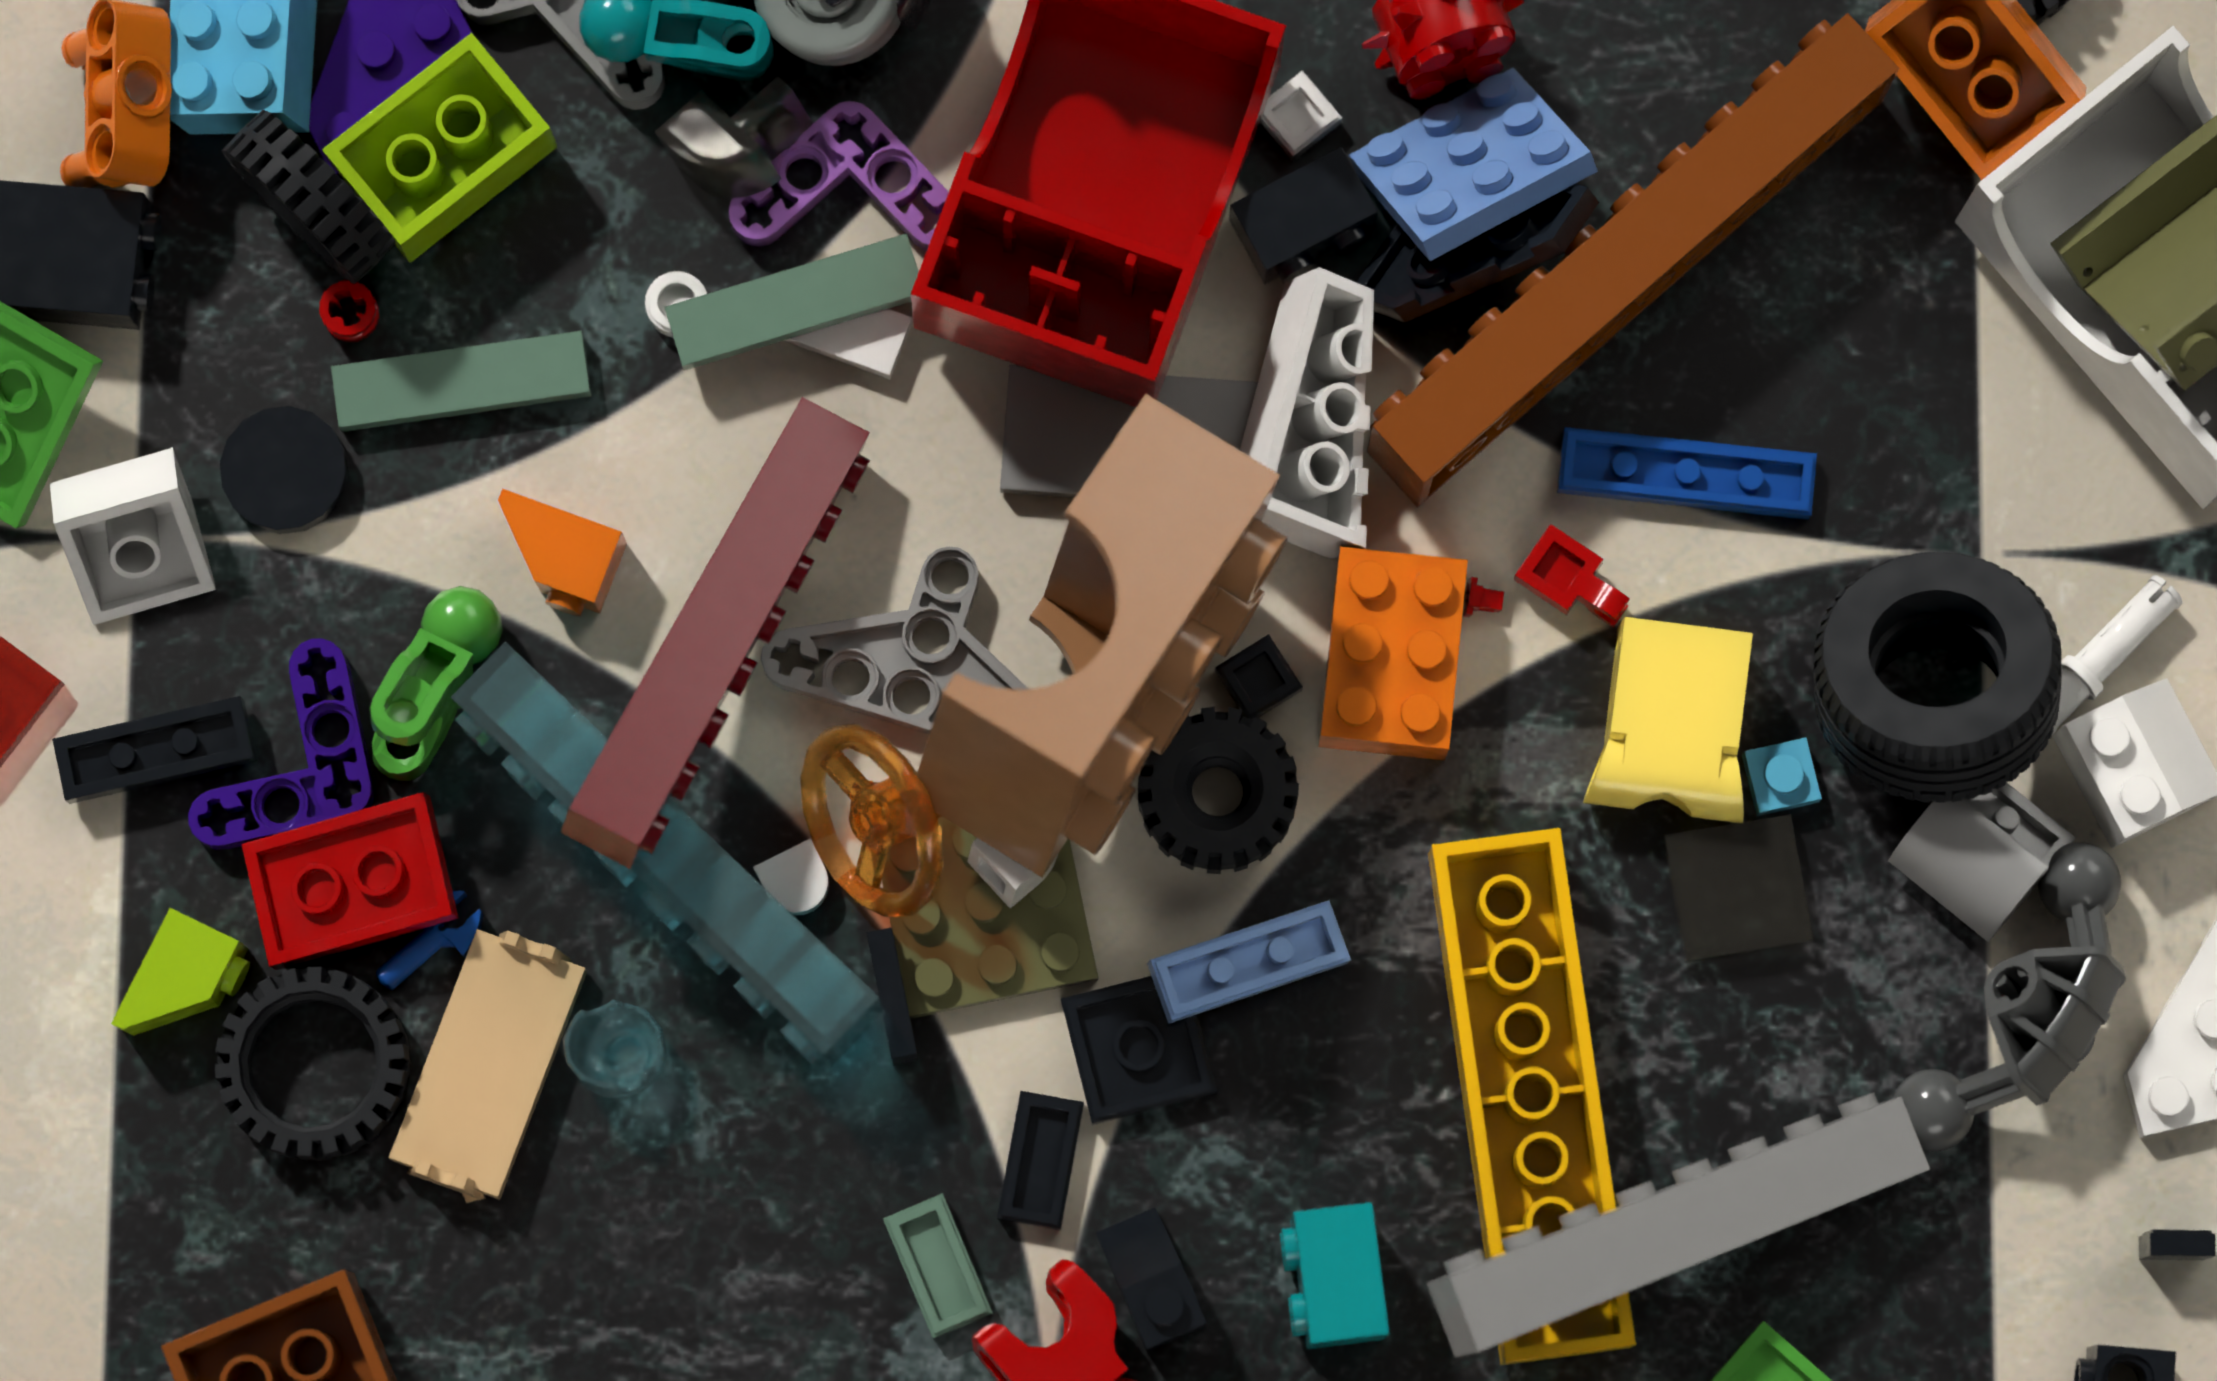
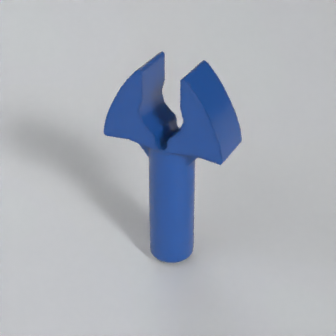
(428, 943)

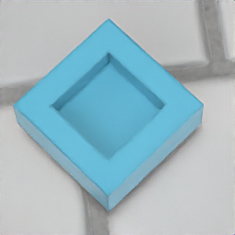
(1781, 776)

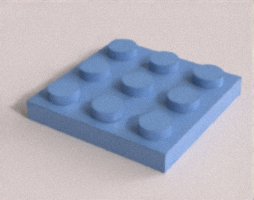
(1472, 163)

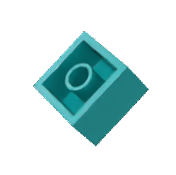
(1336, 1276)

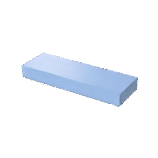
(1248, 961)

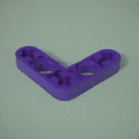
(309, 783)

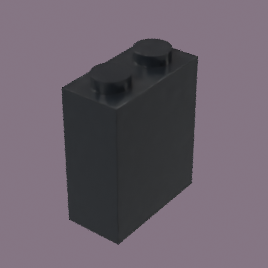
(77, 253)

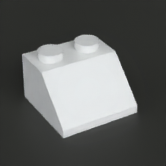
(131, 536)
(2137, 761)

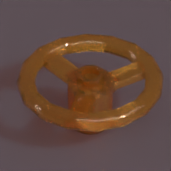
(879, 817)

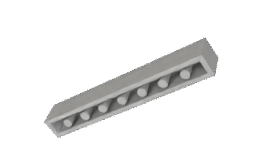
(1675, 1226)

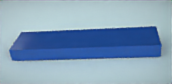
(1686, 473)

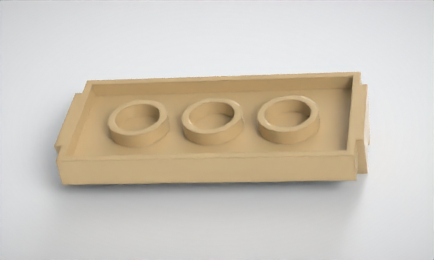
(488, 1064)

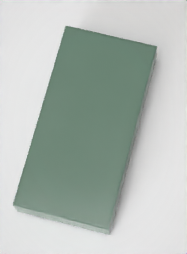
(937, 1266)

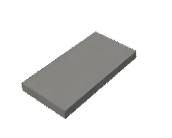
(1063, 431)

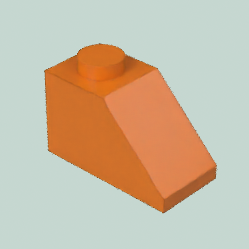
(565, 553)

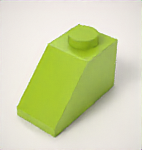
(182, 975)

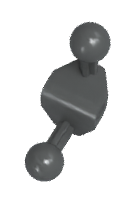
(2038, 1005)

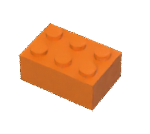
(1978, 72)
(1393, 653)

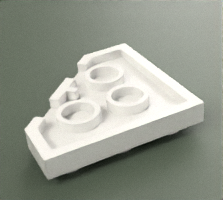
(2176, 1069)

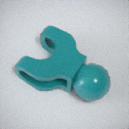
(677, 34)

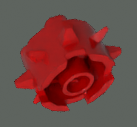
(1441, 41)

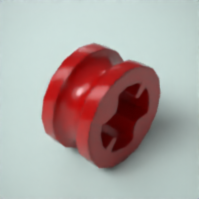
(336, 325)

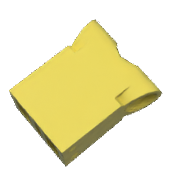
(1674, 720)

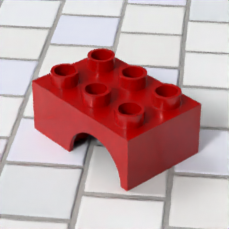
(1099, 188)

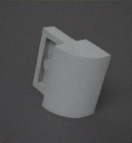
(1981, 855)

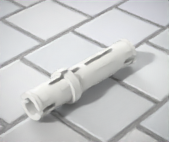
(2113, 644)

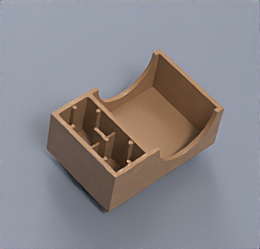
(1140, 599)

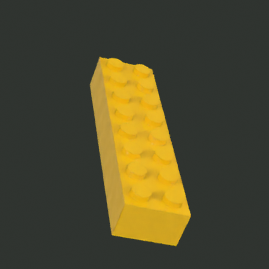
(1525, 1059)

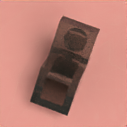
(736, 152)

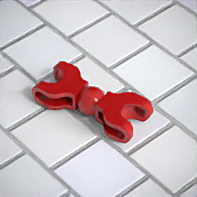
(1081, 1354)

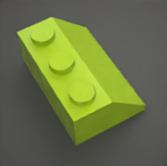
(441, 147)

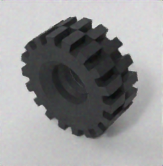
(1267, 799)

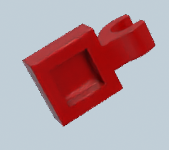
(1565, 572)

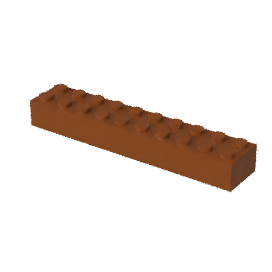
(1631, 259)

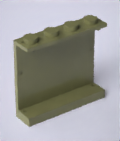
(2157, 257)

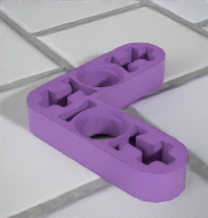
(837, 163)

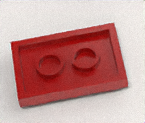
(349, 881)

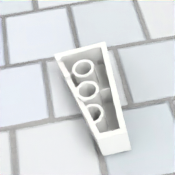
(1314, 413)

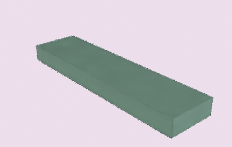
(793, 302)
(461, 381)

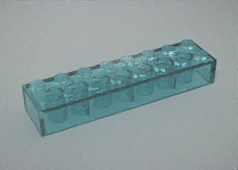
(687, 875)

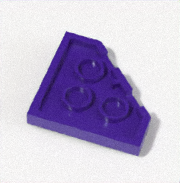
(375, 55)

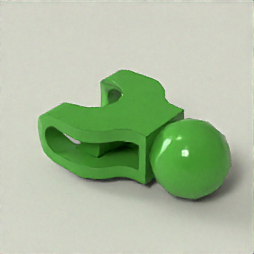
(416, 693)

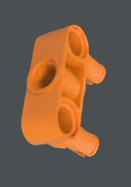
(123, 136)

